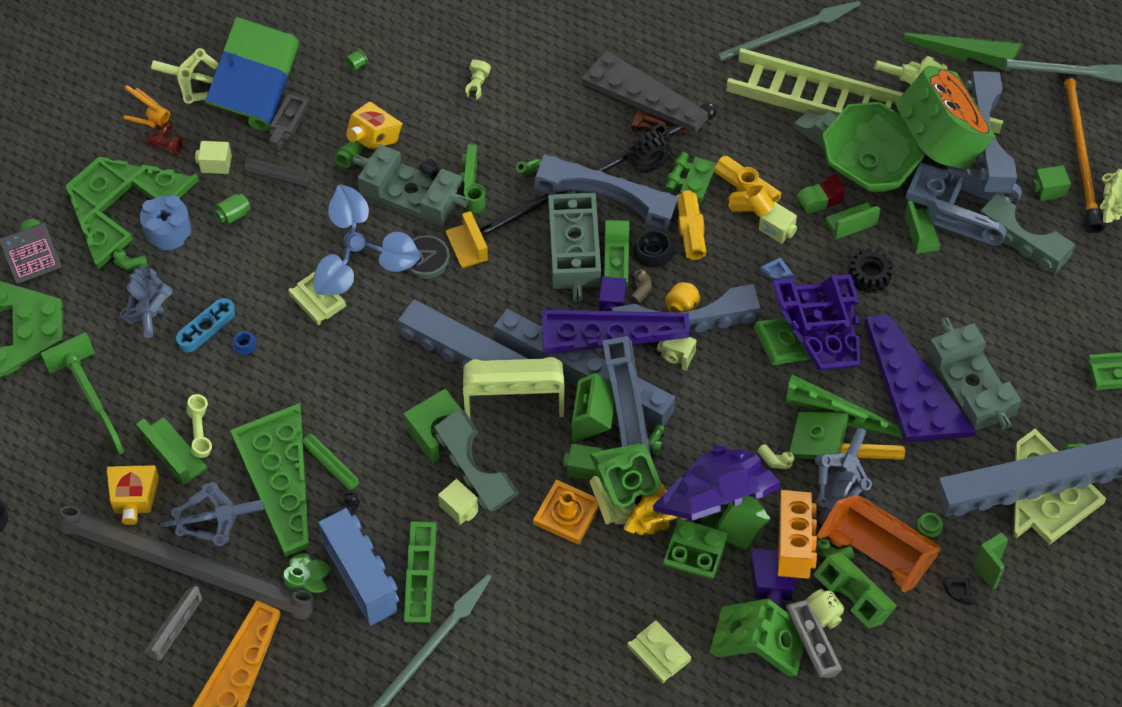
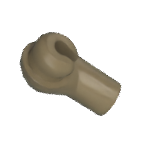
(643, 285)

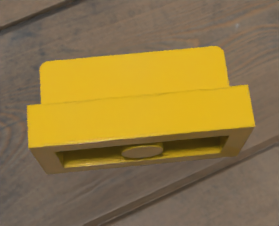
(468, 242)

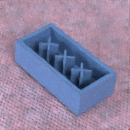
(359, 566)

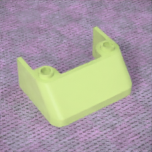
(513, 377)

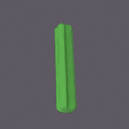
(330, 462)

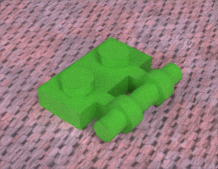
(698, 178)

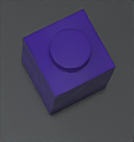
(612, 293)

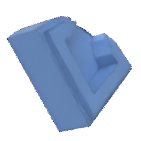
(776, 269)

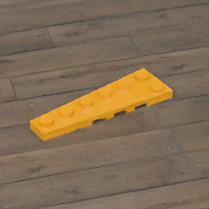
(241, 662)

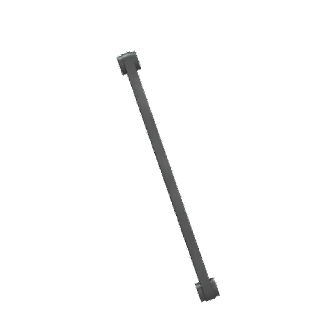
(298, 602)

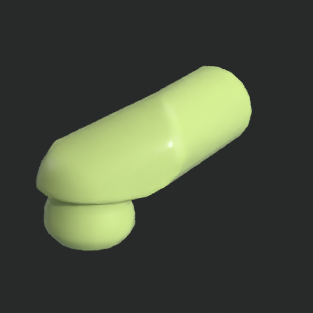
(776, 461)

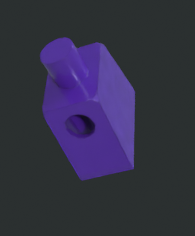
(766, 579)

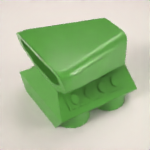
(626, 473)

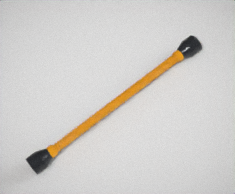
(1093, 218)

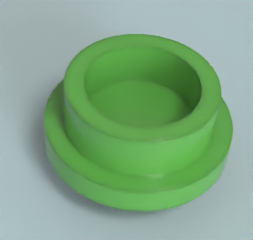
(930, 525)

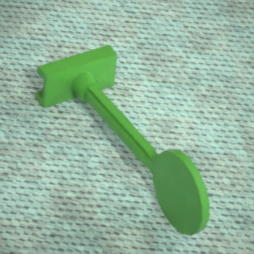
(69, 355)

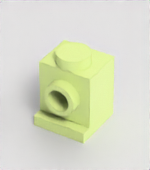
(678, 351)

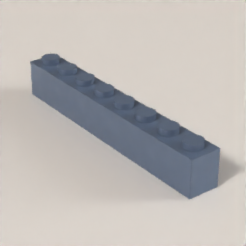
(526, 339)
(1030, 477)

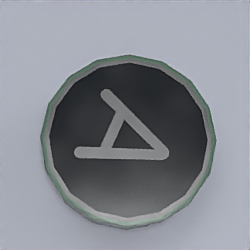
(433, 257)

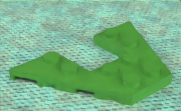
(105, 183)
(35, 325)

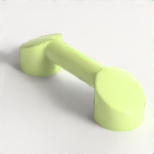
(196, 409)

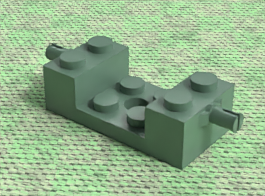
(387, 180)
(574, 260)
(959, 357)

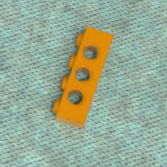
(796, 534)

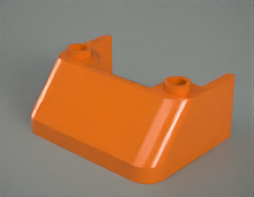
(882, 538)

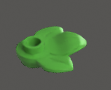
(306, 574)

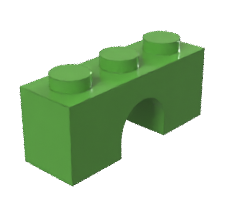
(870, 603)

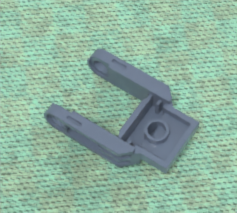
(939, 192)

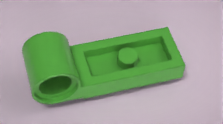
(473, 191)
(616, 249)

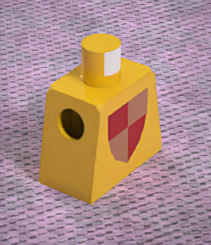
(373, 127)
(132, 490)

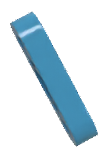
(206, 315)

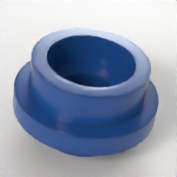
(242, 337)

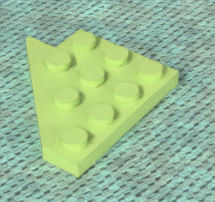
(1051, 513)

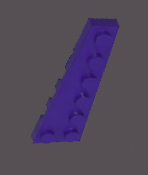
(587, 329)

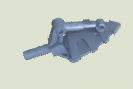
(143, 289)
(837, 484)
(224, 511)

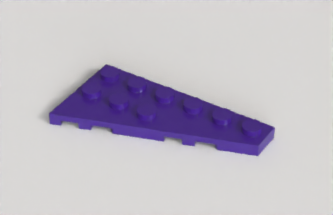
(916, 395)

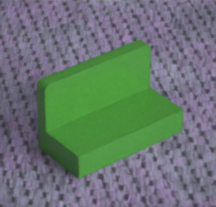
(853, 220)
(921, 229)
(988, 560)

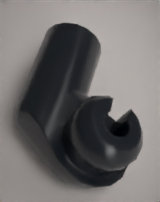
(429, 168)
(351, 503)

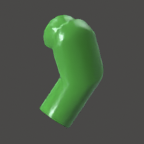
(127, 263)
(825, 549)

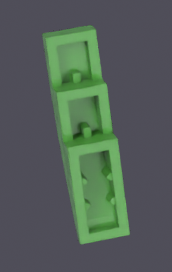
(420, 572)

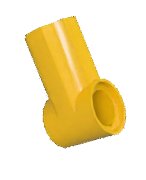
(754, 200)

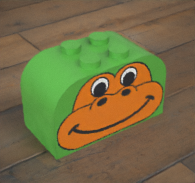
(944, 118)

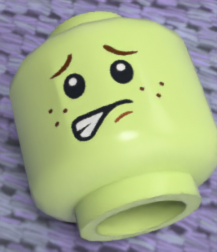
(826, 608)

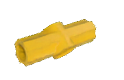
(743, 177)
(691, 225)

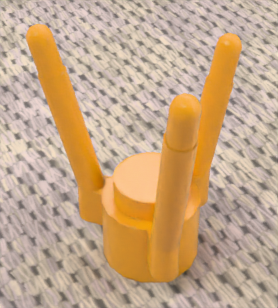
(156, 114)

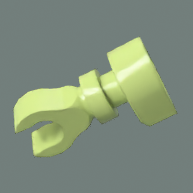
(480, 71)

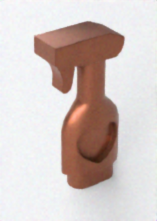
(641, 117)

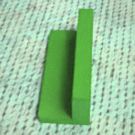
(171, 449)

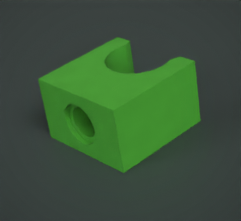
(423, 418)

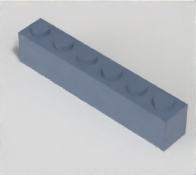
(450, 337)

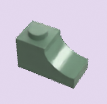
(814, 125)

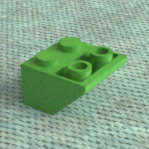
(592, 407)
(740, 522)
(696, 549)

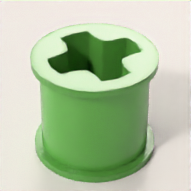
(356, 60)

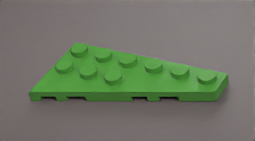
(275, 464)

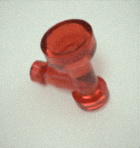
(174, 144)

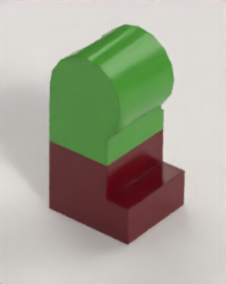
(822, 195)

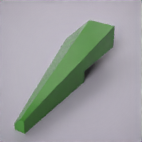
(985, 51)
(813, 397)

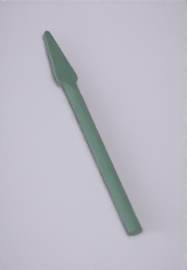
(825, 16)
(460, 609)

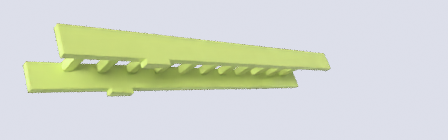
(814, 75)

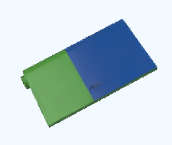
(253, 72)

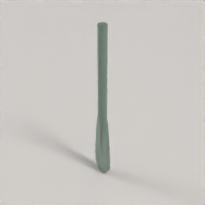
(1104, 72)

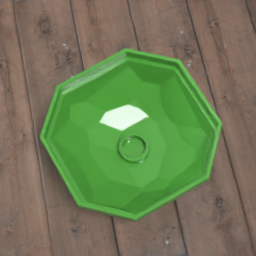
(871, 147)

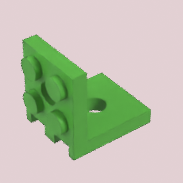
(760, 632)

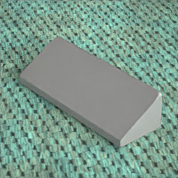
(174, 624)
(814, 639)

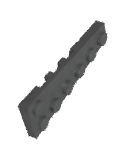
(628, 84)

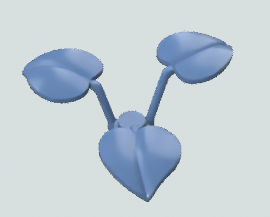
(346, 209)

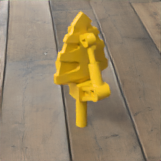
(645, 519)

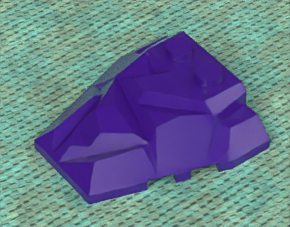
(822, 319)
(714, 480)

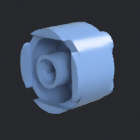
(165, 222)

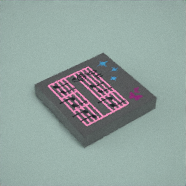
(30, 253)

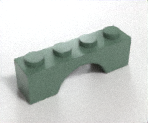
(1047, 250)
(458, 434)

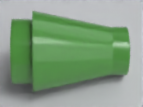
(345, 154)

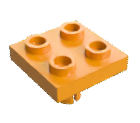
(566, 512)

